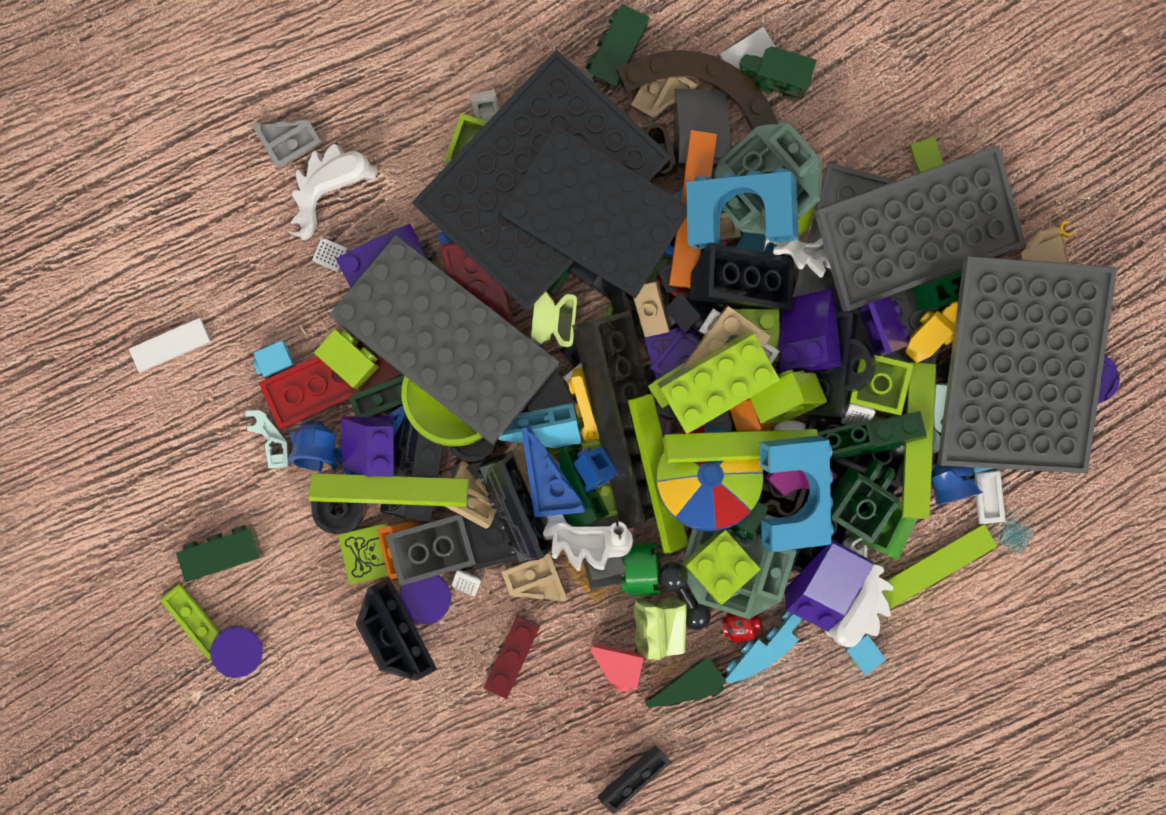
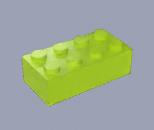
(718, 381)

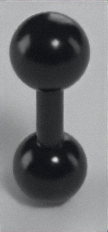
(673, 579)

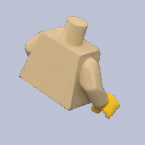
(1048, 245)

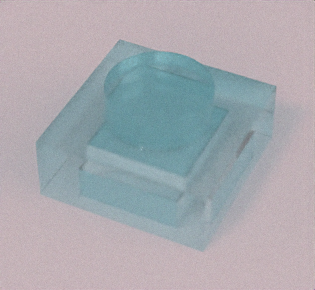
(1015, 536)

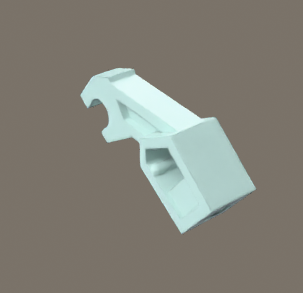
(272, 434)

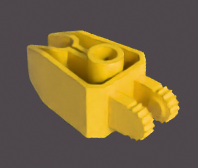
(932, 333)

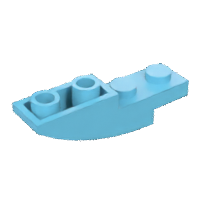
(760, 656)

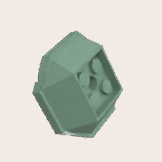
(763, 151)
(762, 590)

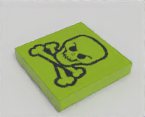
(363, 554)

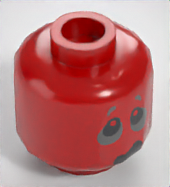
(740, 628)

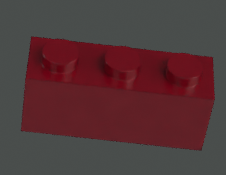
(512, 656)

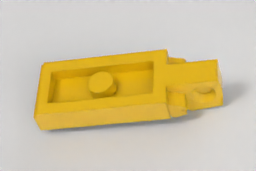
(583, 408)

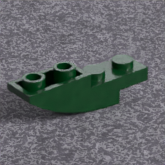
(875, 436)

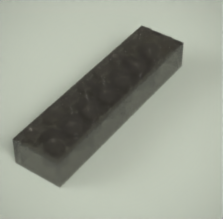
(613, 377)

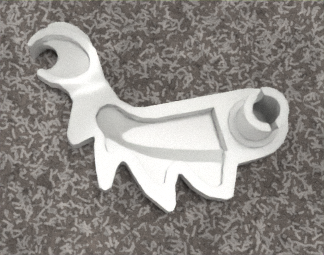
(325, 175)
(803, 253)
(591, 543)
(862, 613)

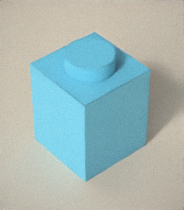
(273, 359)
(865, 655)

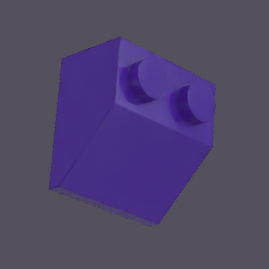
(368, 445)

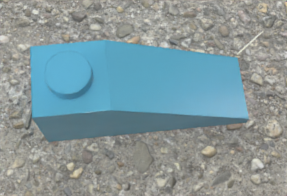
(552, 425)

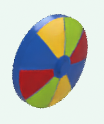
(709, 492)

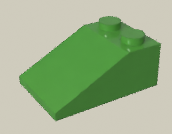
(893, 535)

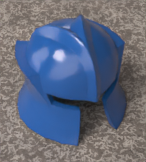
(312, 446)
(951, 485)

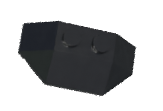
(392, 634)

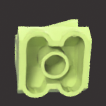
(554, 320)
(660, 627)

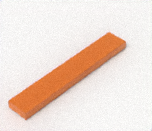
(698, 164)

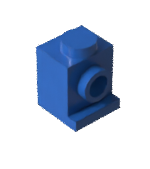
(595, 467)

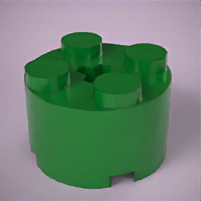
(641, 570)

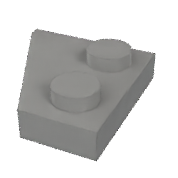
(287, 140)

